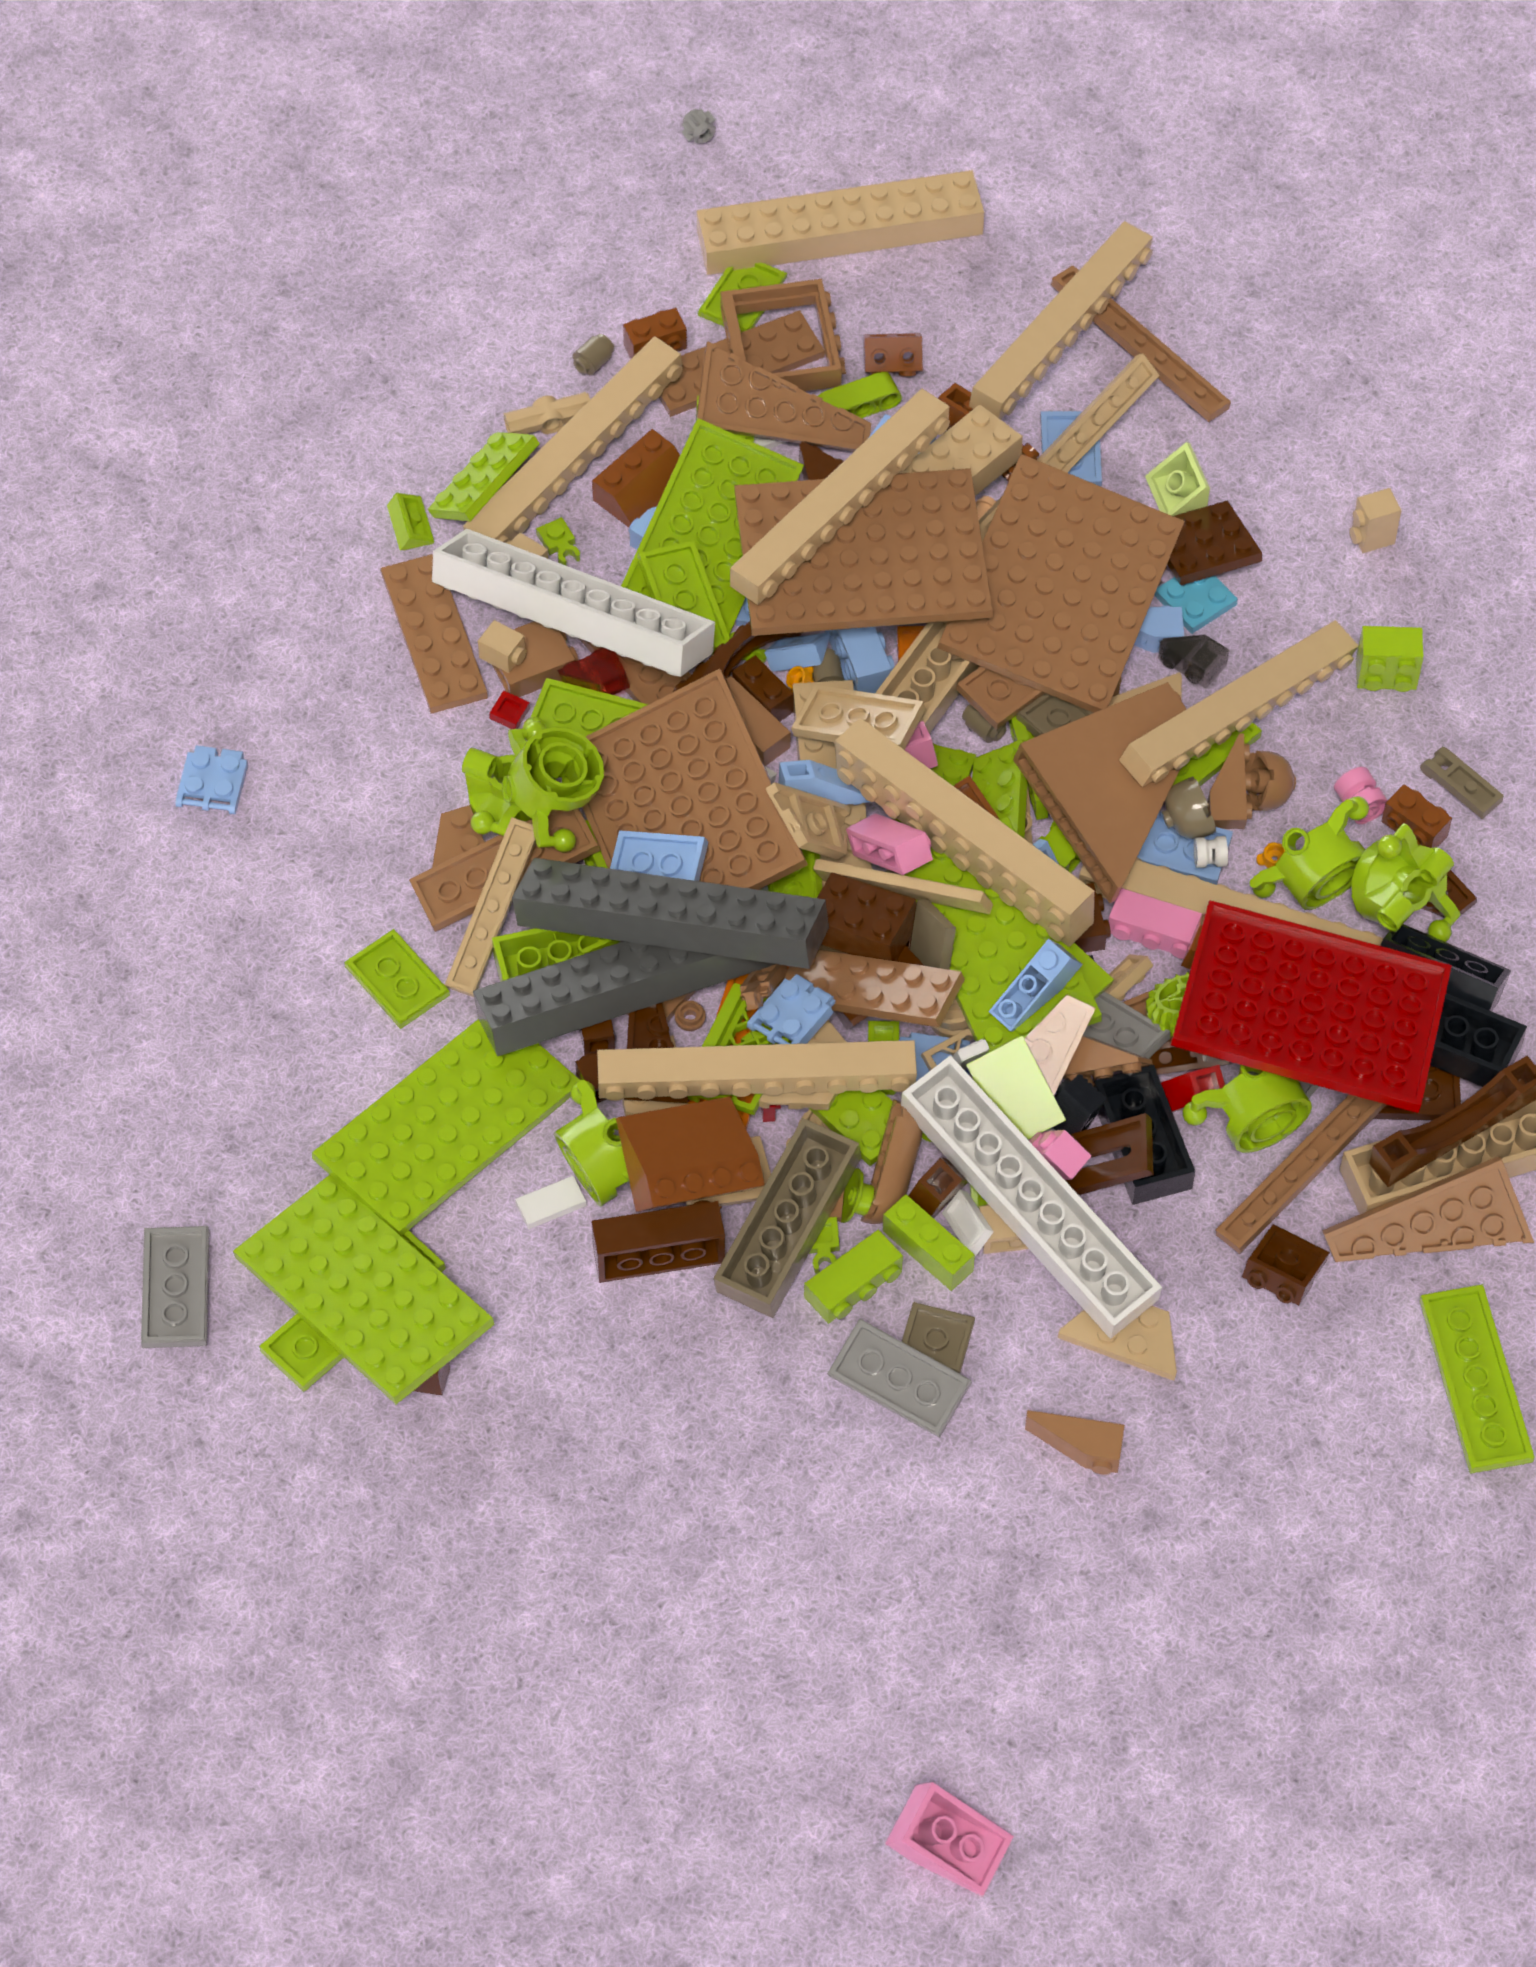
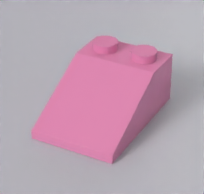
(949, 1838)

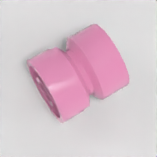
(1361, 783)

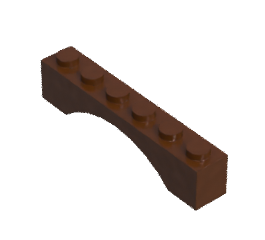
(731, 653)
(1416, 1147)

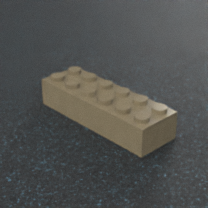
(787, 1218)

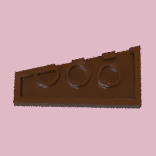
(650, 1030)

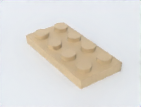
(833, 710)

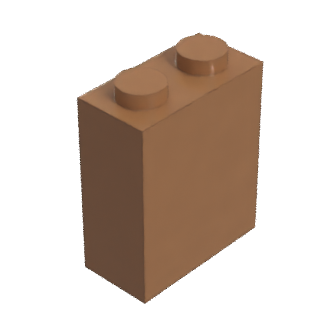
(543, 658)

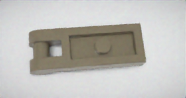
(1462, 782)

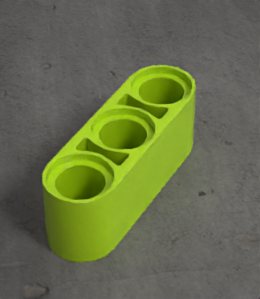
(865, 395)

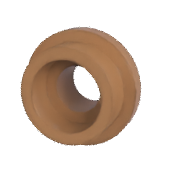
(690, 1008)

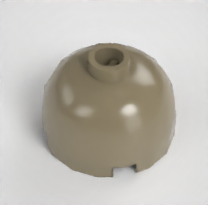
(1188, 810)

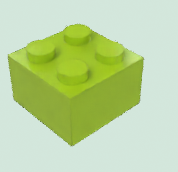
(1389, 658)

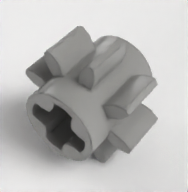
(698, 126)

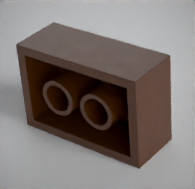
(866, 918)

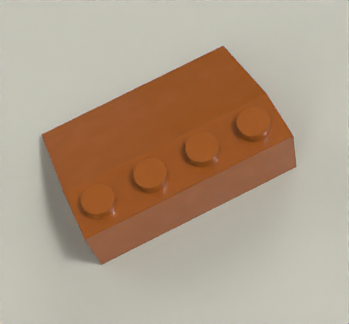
(688, 1154)

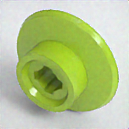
(857, 1196)

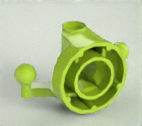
(555, 754)
(484, 785)
(1323, 864)
(1401, 877)
(1259, 1108)
(592, 1147)

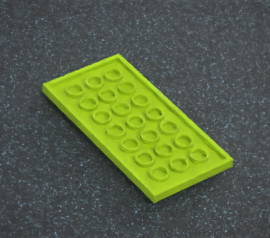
(703, 506)
(993, 953)
(443, 1125)
(363, 1289)

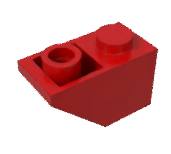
(1183, 1087)

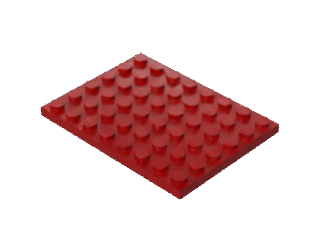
(1312, 1006)

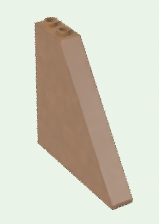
(1091, 791)

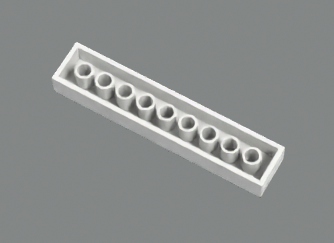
(573, 602)
(1031, 1197)

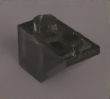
(1195, 657)

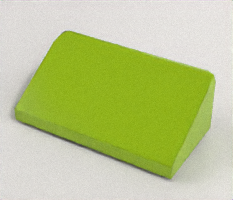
(409, 521)

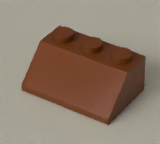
(636, 478)

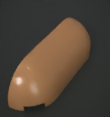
(894, 1162)

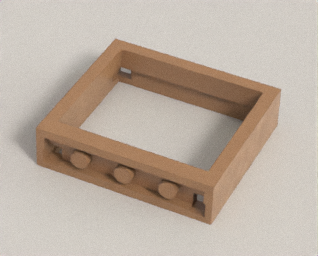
(785, 296)

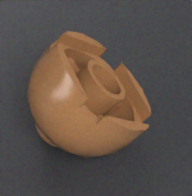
(1270, 778)

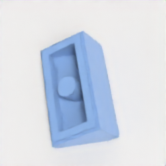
(797, 651)

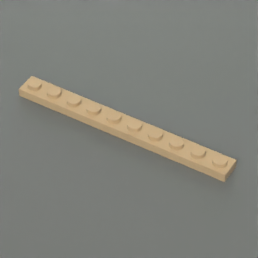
(1093, 421)

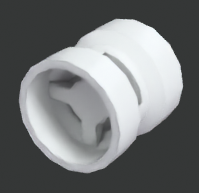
(1210, 852)

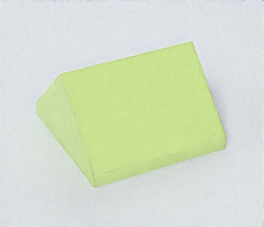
(1179, 482)

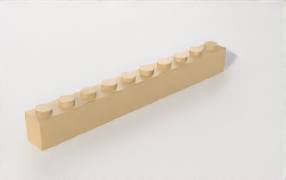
(1062, 321)
(578, 442)
(839, 497)
(1239, 704)
(1194, 894)
(756, 1069)

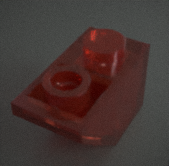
(598, 672)

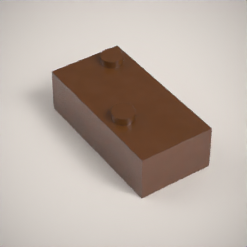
(658, 1241)

